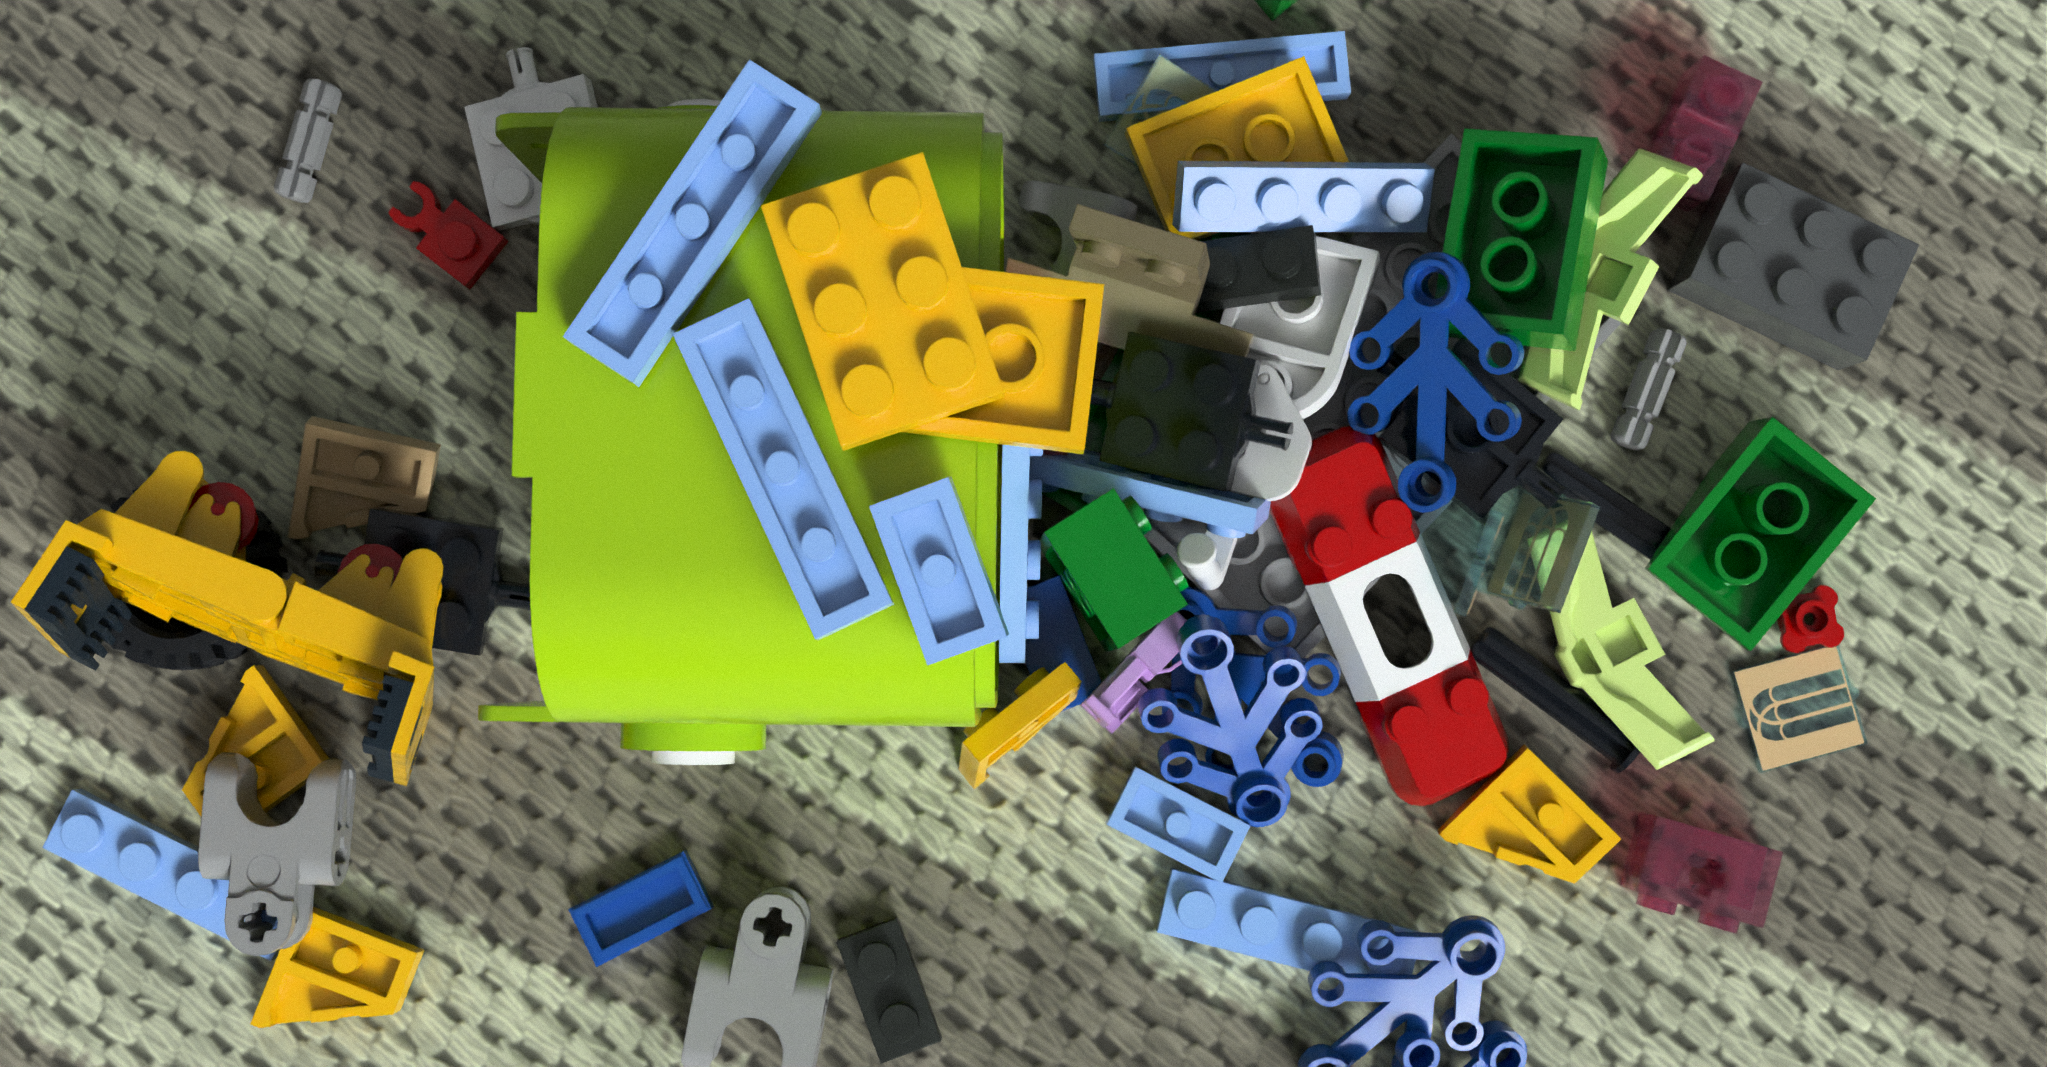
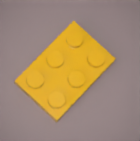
(1258, 119)
(882, 301)
(1045, 357)

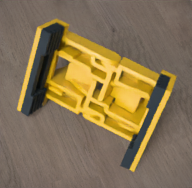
(183, 557)

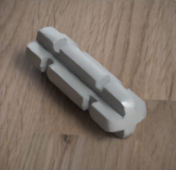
(307, 140)
(1648, 389)

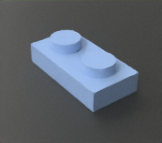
(939, 570)
(1177, 824)

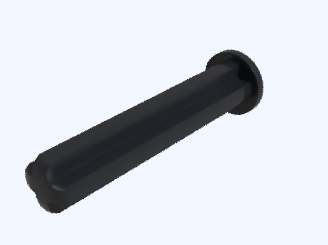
(1616, 512)
(1553, 696)

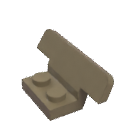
(1148, 282)

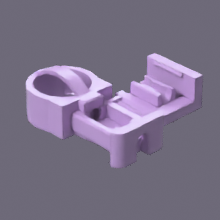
(1121, 690)

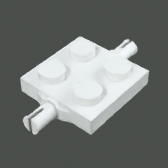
(508, 186)

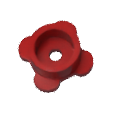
(1825, 630)

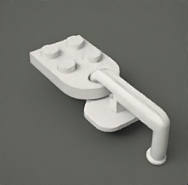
(1308, 348)

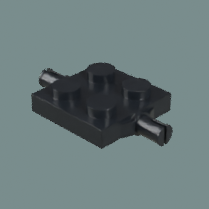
(1183, 412)
(1481, 466)
(470, 571)

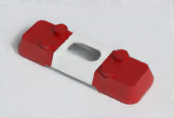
(1342, 531)

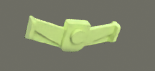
(1617, 275)
(1606, 656)

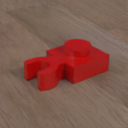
(454, 239)

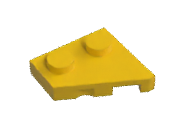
(1038, 702)
(268, 734)
(1532, 820)
(337, 974)

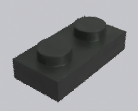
(1261, 269)
(889, 990)

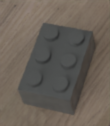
(1793, 267)

